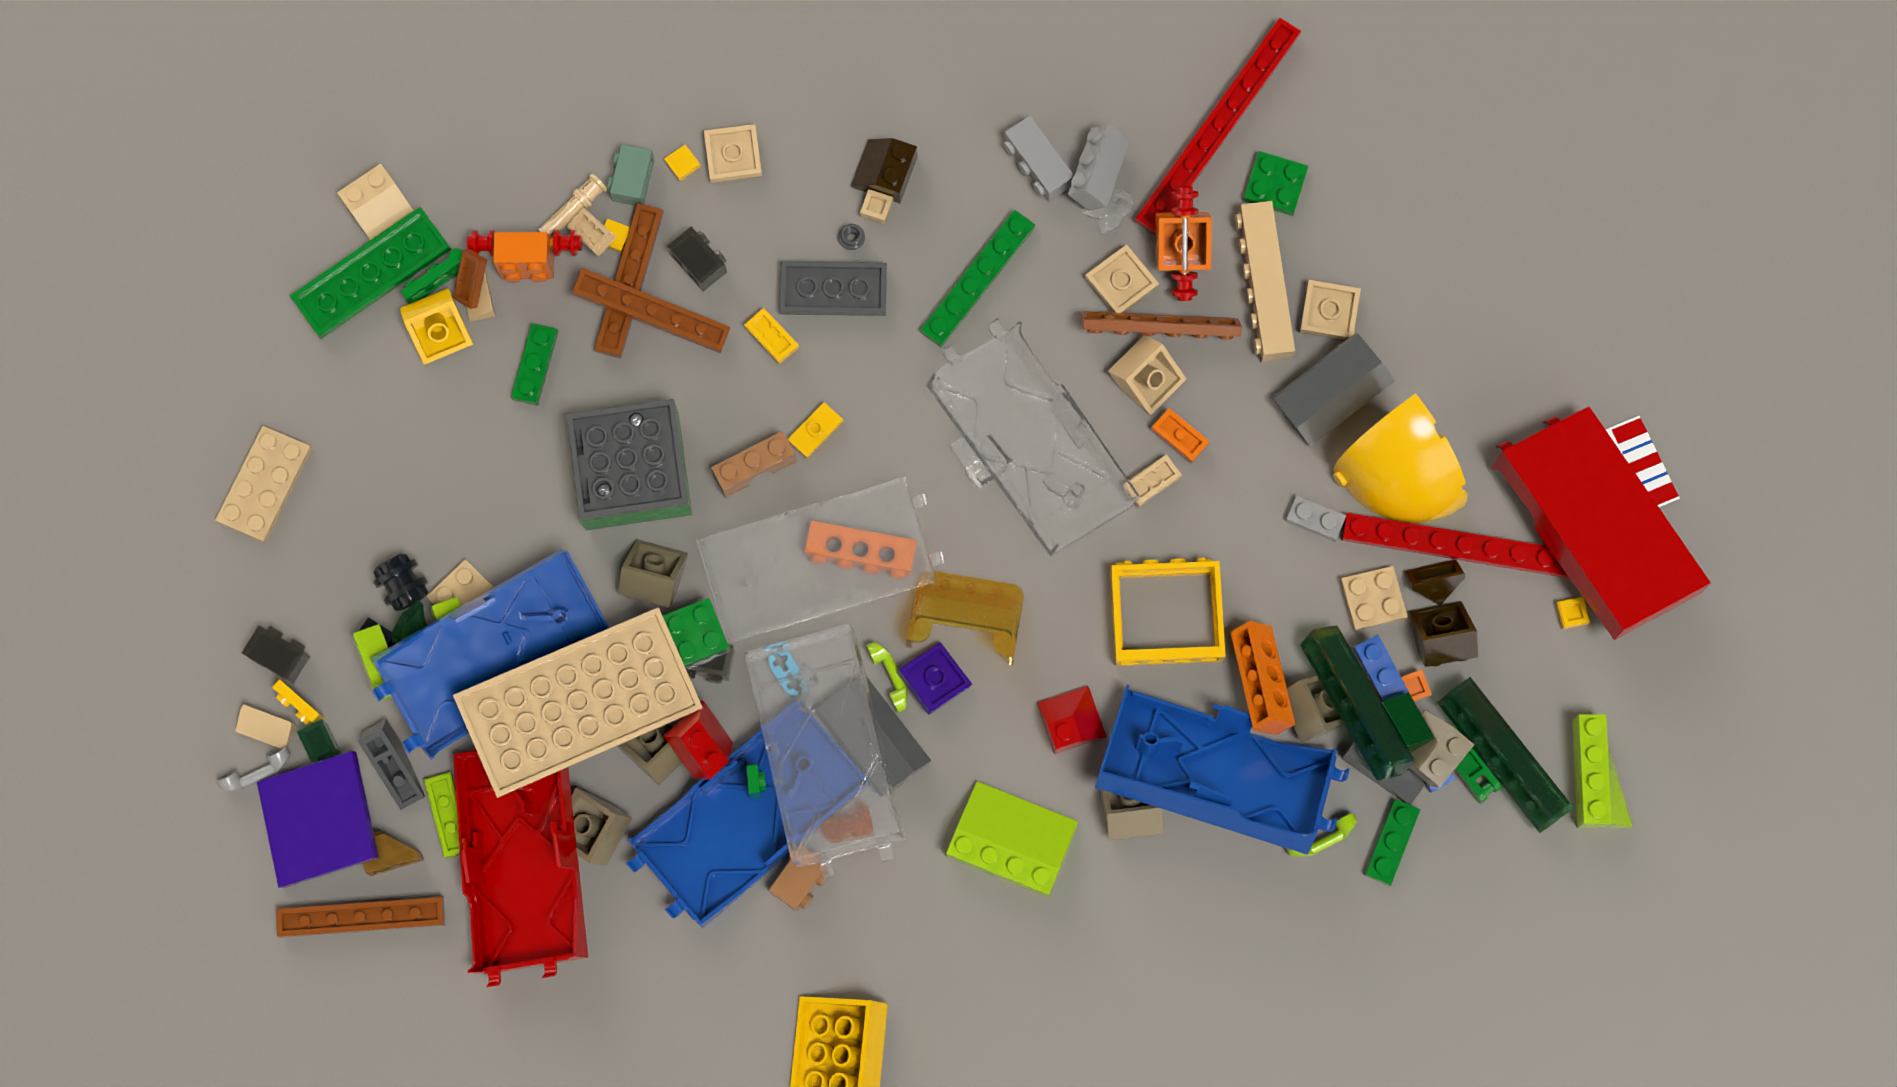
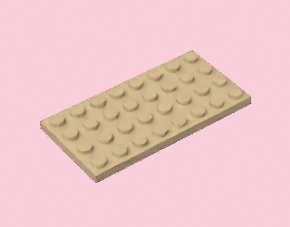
(577, 702)

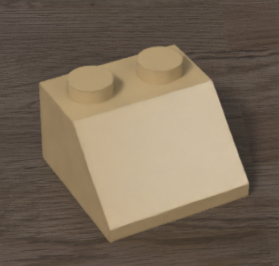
(375, 201)
(1147, 374)

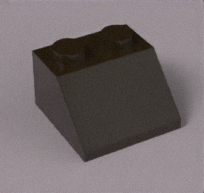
(886, 167)
(1444, 634)

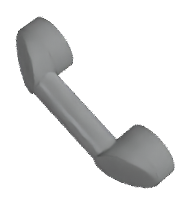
(232, 781)

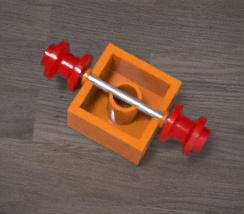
(1184, 242)
(524, 253)

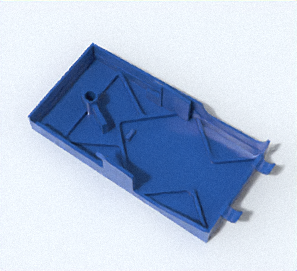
(482, 639)

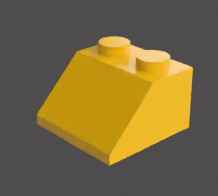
(436, 326)

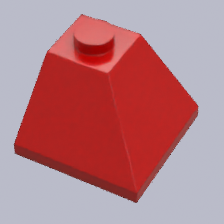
(1071, 720)

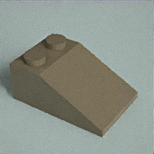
(653, 753)

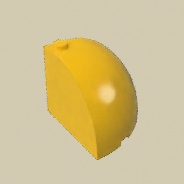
(1404, 468)

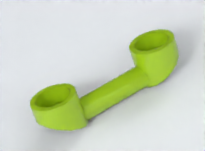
(880, 654)
(1344, 827)

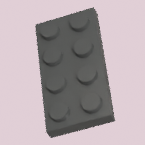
(833, 288)

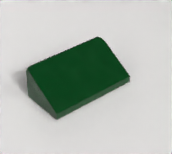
(1408, 721)

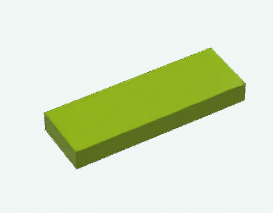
(443, 802)

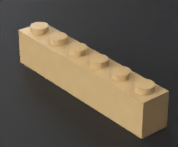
(1266, 281)

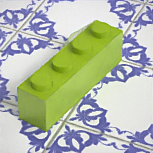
(1597, 786)

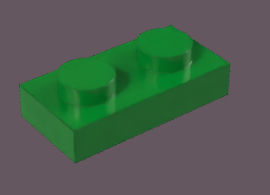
(756, 781)

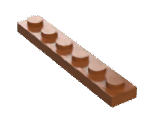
(630, 273)
(651, 310)
(1169, 324)
(360, 917)

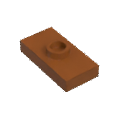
(470, 278)

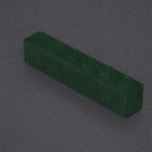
(1357, 703)
(1505, 755)

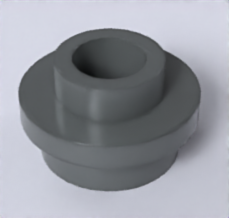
(848, 230)

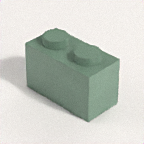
(631, 175)

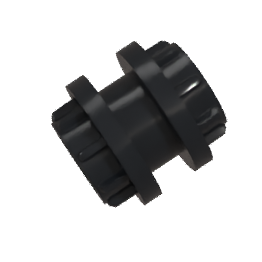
(400, 582)

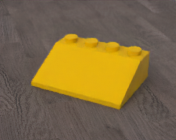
(838, 1043)

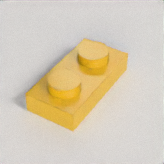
(288, 696)

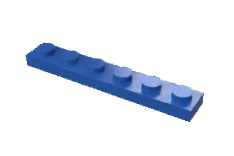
(1384, 676)

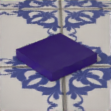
(934, 678)

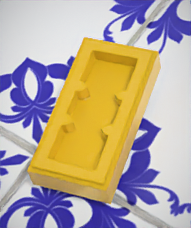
(771, 336)
(815, 430)

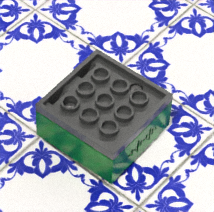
(629, 464)

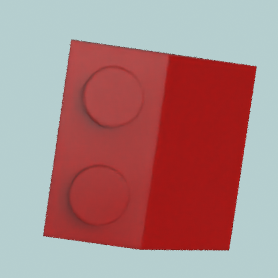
(700, 743)

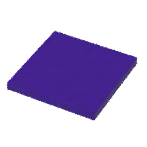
(317, 819)

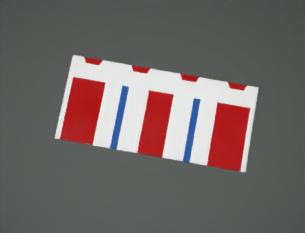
(1644, 459)

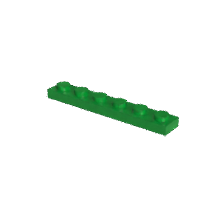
(977, 278)

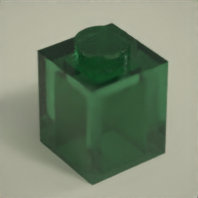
(318, 741)

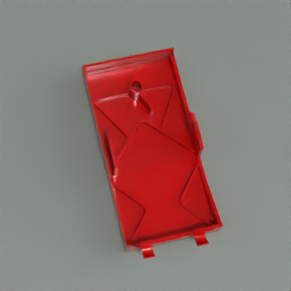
(1601, 522)
(519, 872)

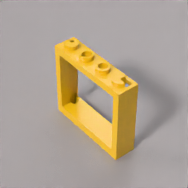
(1176, 567)

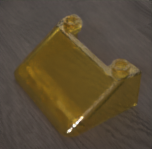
(968, 605)

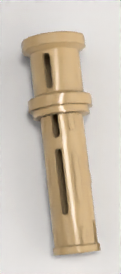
(581, 198)

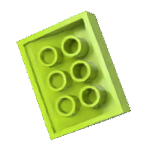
(1012, 839)

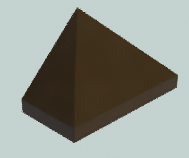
(1436, 580)

